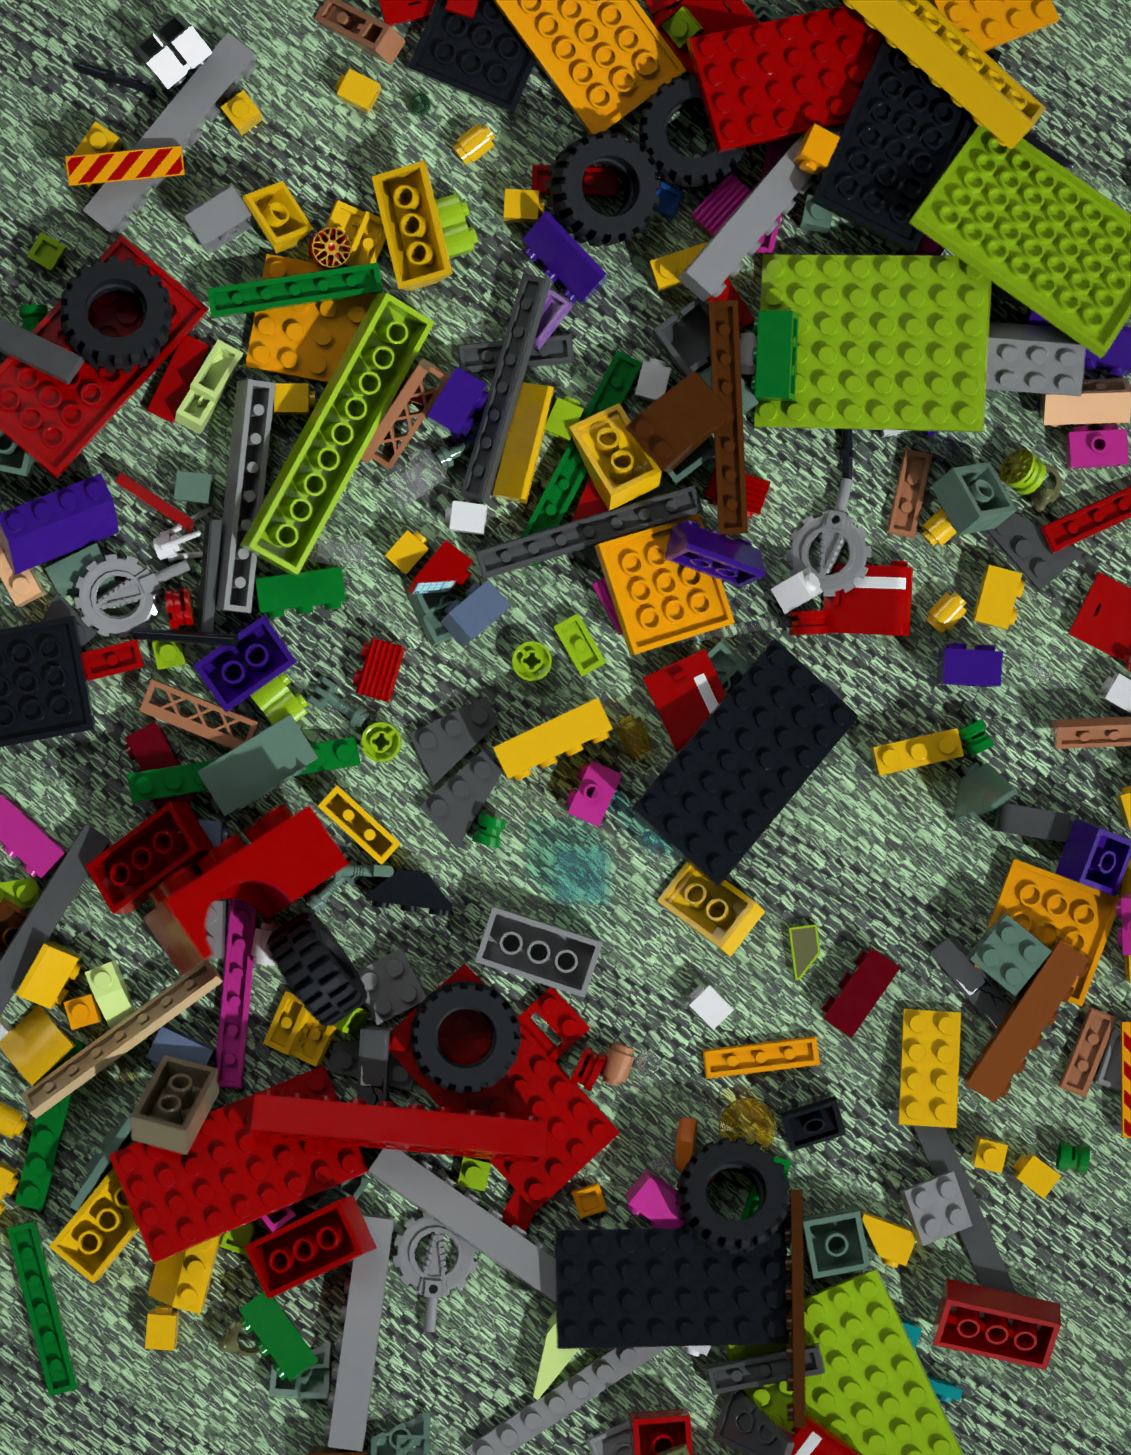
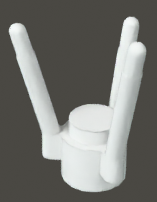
(168, 544)

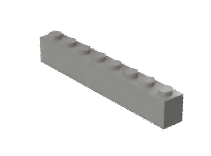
(176, 126)
(748, 223)
(243, 493)
(467, 1219)
(359, 1339)

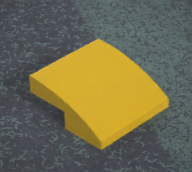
(363, 230)
(298, 1032)
(36, 1045)

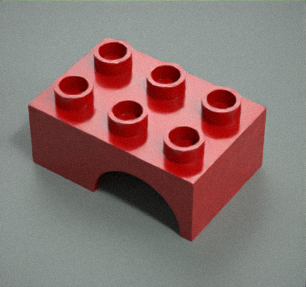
(279, 866)

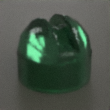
(413, 106)

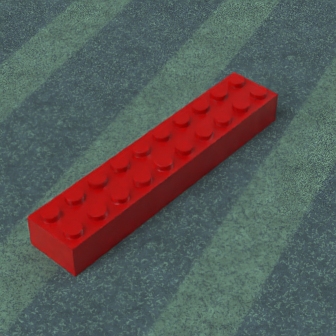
(399, 1128)

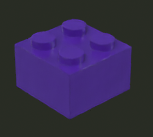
(458, 403)
(968, 666)
(1095, 857)

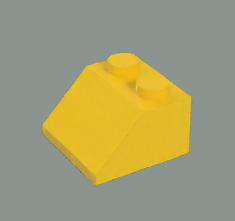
(278, 216)
(50, 975)

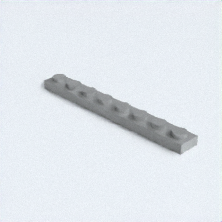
(561, 1400)

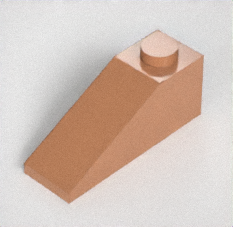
(361, 30)

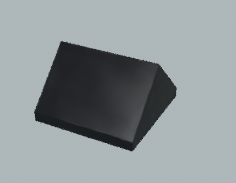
(812, 1121)

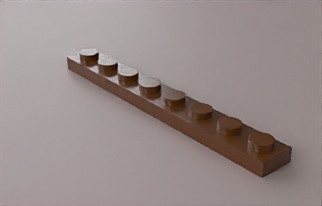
(730, 435)
(795, 1321)

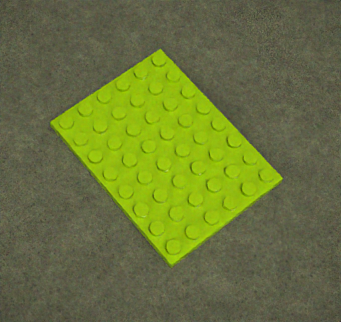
(1036, 236)
(882, 342)
(873, 1378)

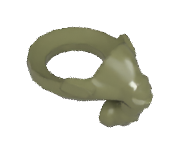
(1042, 497)
(232, 1344)

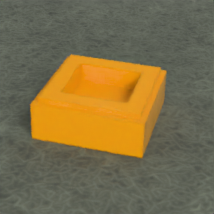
(589, 1200)

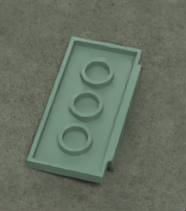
(258, 766)
(100, 1162)

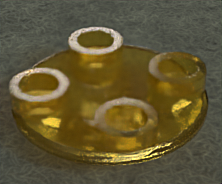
(748, 1120)

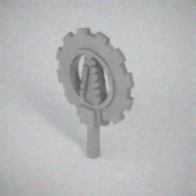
(834, 530)
(139, 586)
(433, 1278)

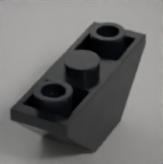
(411, 890)

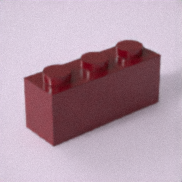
(153, 752)
(859, 991)

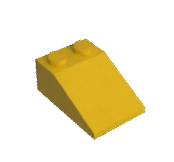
(614, 458)
(718, 913)

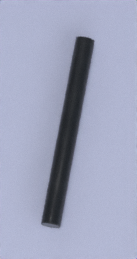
(186, 637)

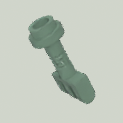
(446, 456)
(358, 716)
(371, 871)
(316, 901)

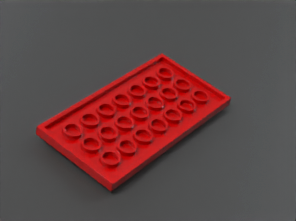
(782, 75)
(60, 419)
(531, 1088)
(228, 1174)

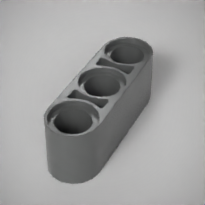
(1033, 822)

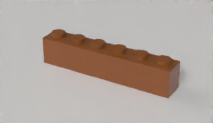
(1026, 1020)

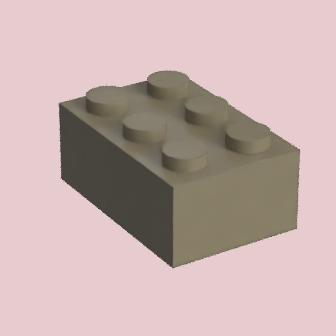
(175, 1104)

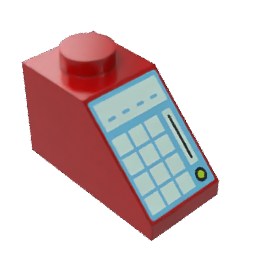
(442, 571)

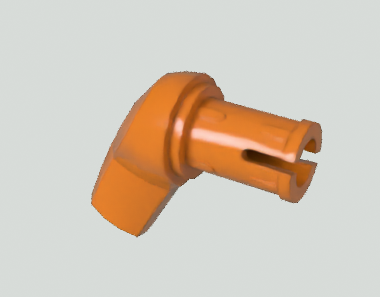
(686, 1143)

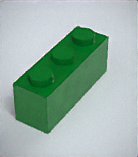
(775, 355)
(301, 592)
(277, 1337)

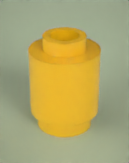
(474, 143)
(938, 529)
(946, 612)
(11, 1121)

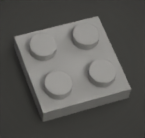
(391, 986)
(936, 1208)

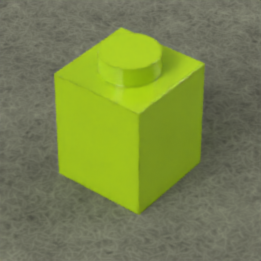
(563, 415)

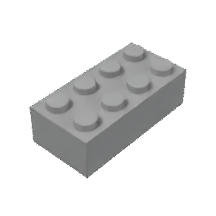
(1034, 360)
(539, 951)

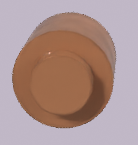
(617, 1063)

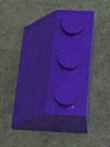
(563, 259)
(714, 554)
(243, 669)

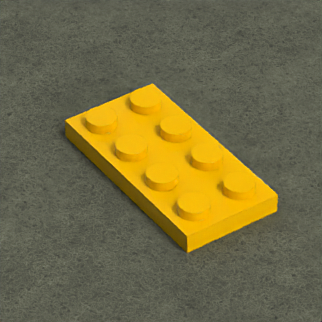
(929, 1068)

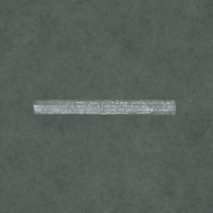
(740, 628)

